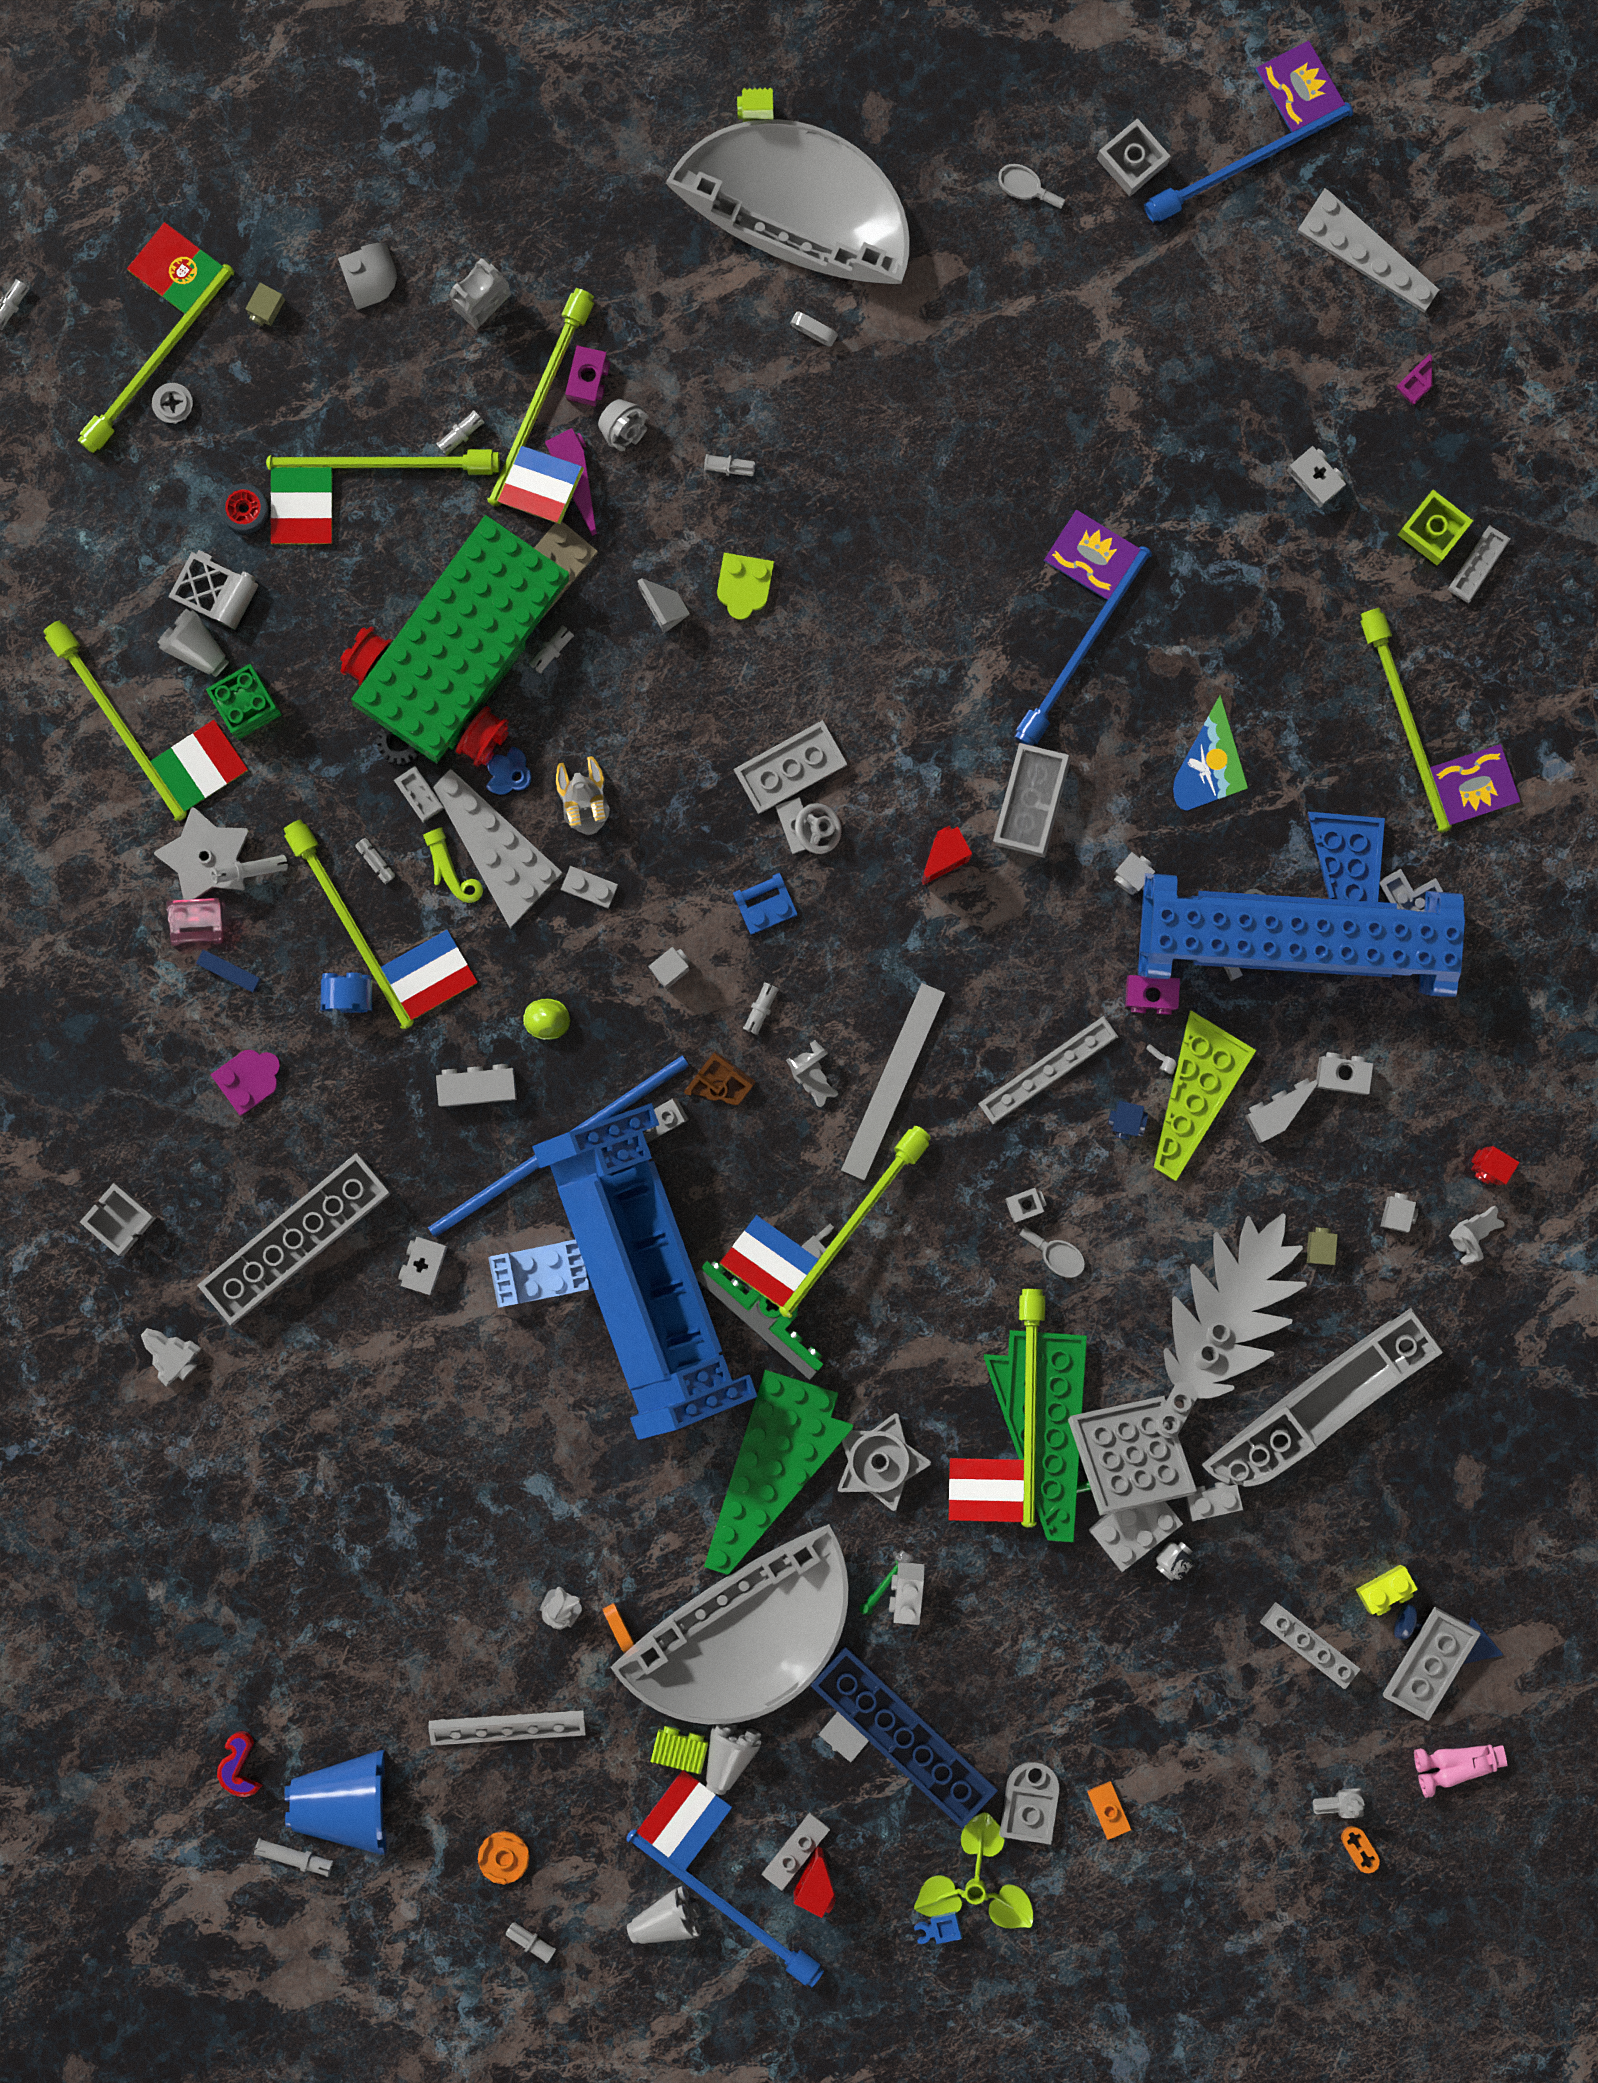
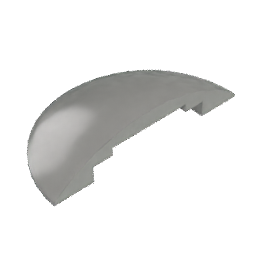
(798, 198)
(745, 1638)

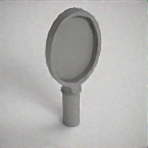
(1025, 184)
(1057, 1254)

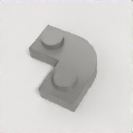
(1400, 892)

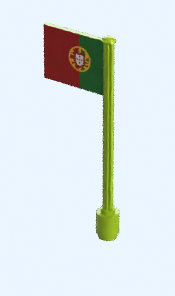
(187, 281)

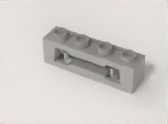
(1310, 1645)

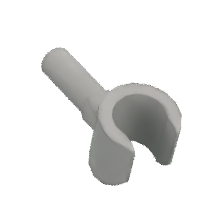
(1168, 1065)

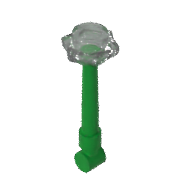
(867, 1609)

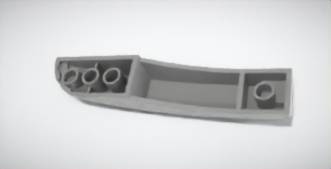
(1325, 1402)

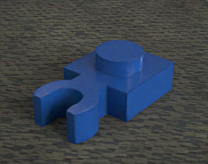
(942, 1927)

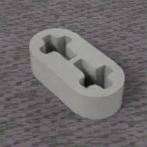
(813, 329)

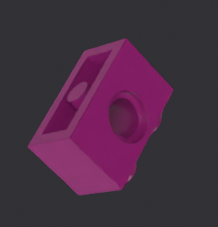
(584, 361)
(1167, 989)

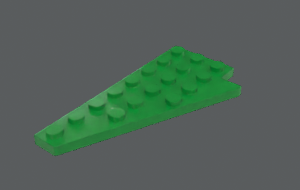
(1058, 1397)
(781, 1451)

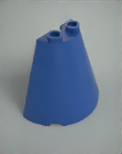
(341, 1803)

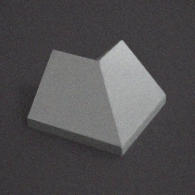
(664, 604)

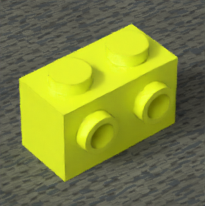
(1386, 1590)

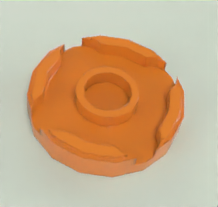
(503, 1857)

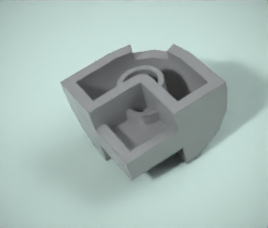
(369, 274)

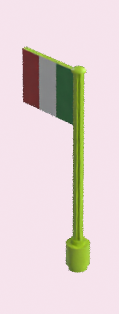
(304, 488)
(180, 774)

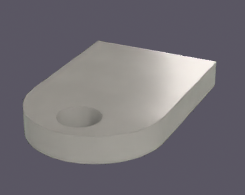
(1030, 1806)

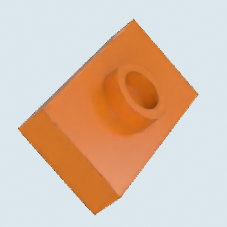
(1109, 1810)

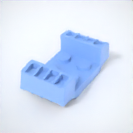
(538, 1273)

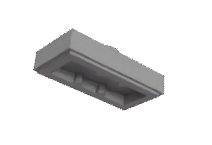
(419, 794)
(788, 813)

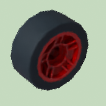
(248, 496)

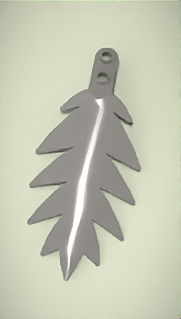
(1210, 1348)

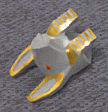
(583, 798)

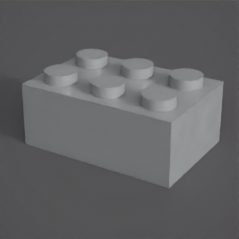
(1134, 1531)

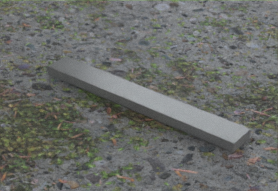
(893, 1081)

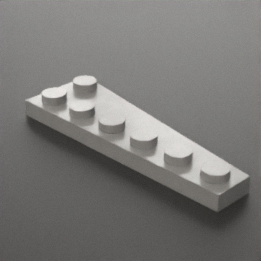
(1356, 244)

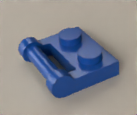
(769, 911)

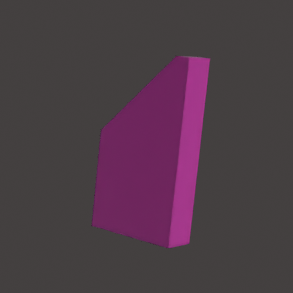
(1417, 381)

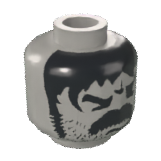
(1175, 1560)

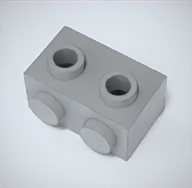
(1213, 1501)
(908, 1593)

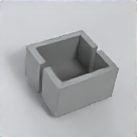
(118, 1220)

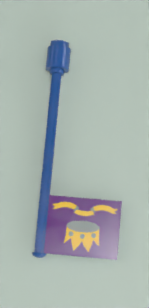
(1305, 102)
(1103, 565)

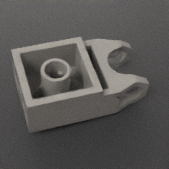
(479, 293)

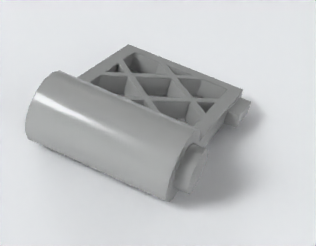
(233, 595)

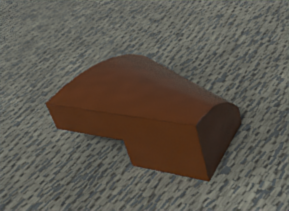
(720, 1081)

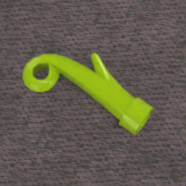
(443, 865)

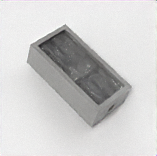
(1032, 800)

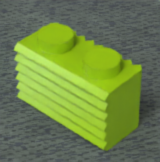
(755, 104)
(680, 1750)

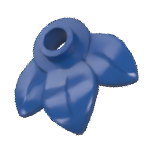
(504, 772)

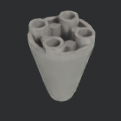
(193, 644)
(729, 1754)
(667, 1920)

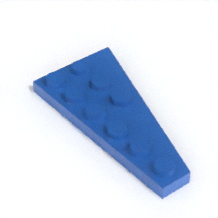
(1349, 854)

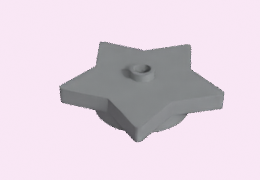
(185, 852)
(865, 1475)

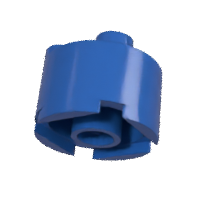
(346, 993)

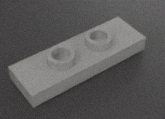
(1478, 564)
(795, 1851)

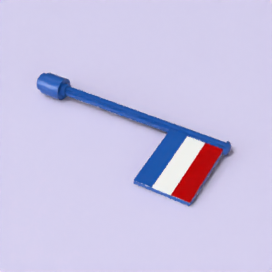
(674, 1837)

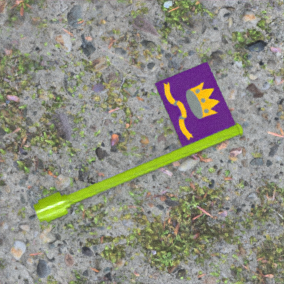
(1457, 787)

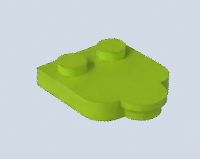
(744, 584)

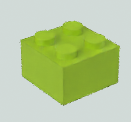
(1435, 527)

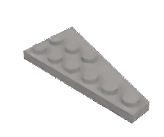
(506, 860)

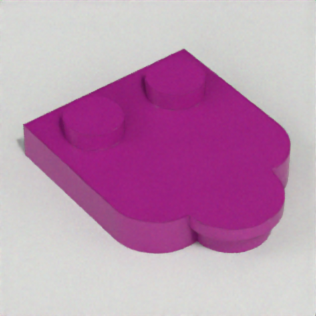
(248, 1079)

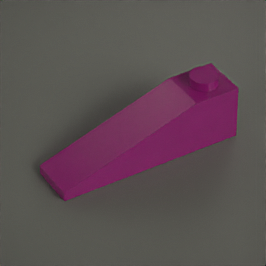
(570, 447)

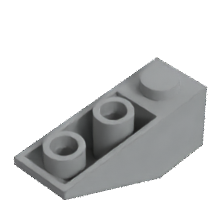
(1276, 1116)

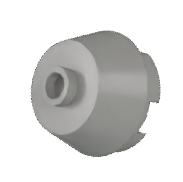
(622, 424)

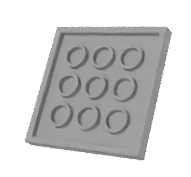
(1128, 1457)

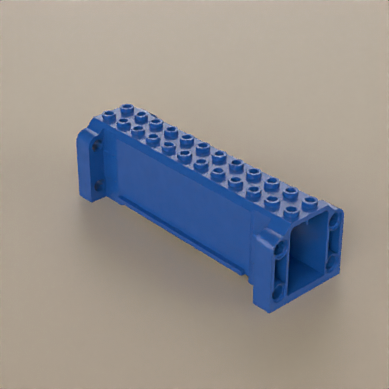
(1302, 934)
(641, 1273)

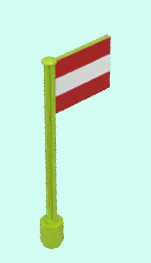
(1004, 1487)

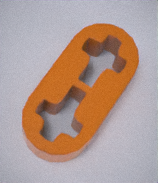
(618, 1627)
(1355, 1852)

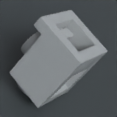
(1015, 1204)

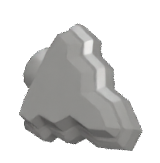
(170, 1355)

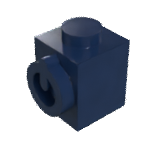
(1128, 1120)

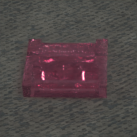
(194, 914)

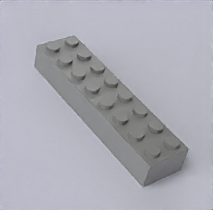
(294, 1239)

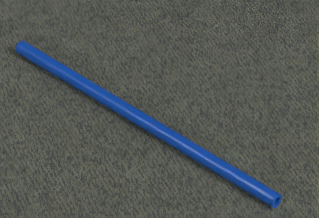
(532, 1164)

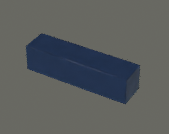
(228, 971)

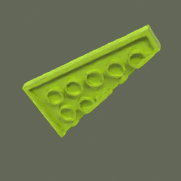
(1203, 1079)

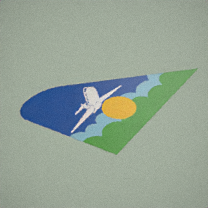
(1211, 765)

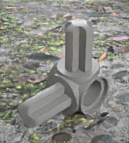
(1347, 1804)

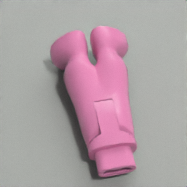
(1456, 1765)

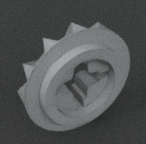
(163, 396)

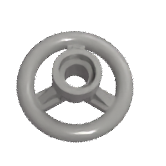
(828, 824)

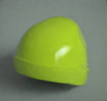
(546, 1019)

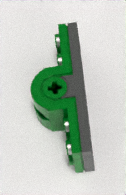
(766, 1323)

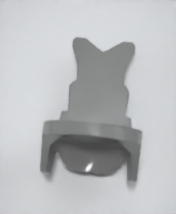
(808, 1072)
(1469, 1232)
(560, 1609)

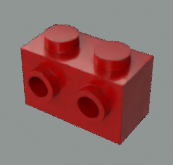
(1493, 1166)

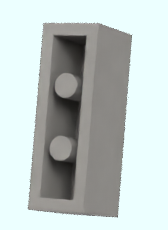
(476, 1086)

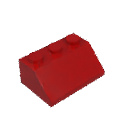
(946, 854)
(815, 1886)

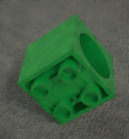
(243, 701)

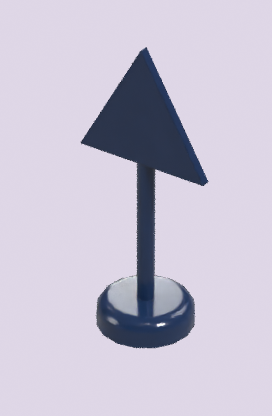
(1482, 1649)

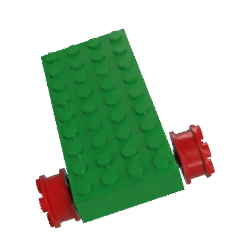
(457, 647)

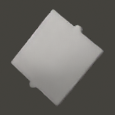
(843, 1737)

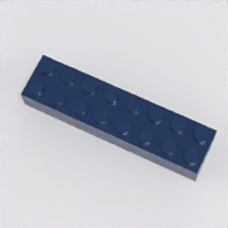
(903, 1736)

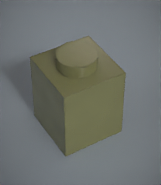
(264, 305)
(1321, 1247)

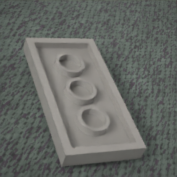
(790, 767)
(1431, 1663)

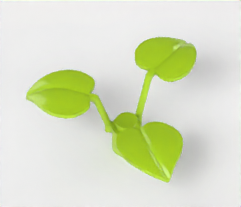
(1008, 1908)

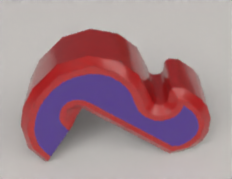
(231, 1766)

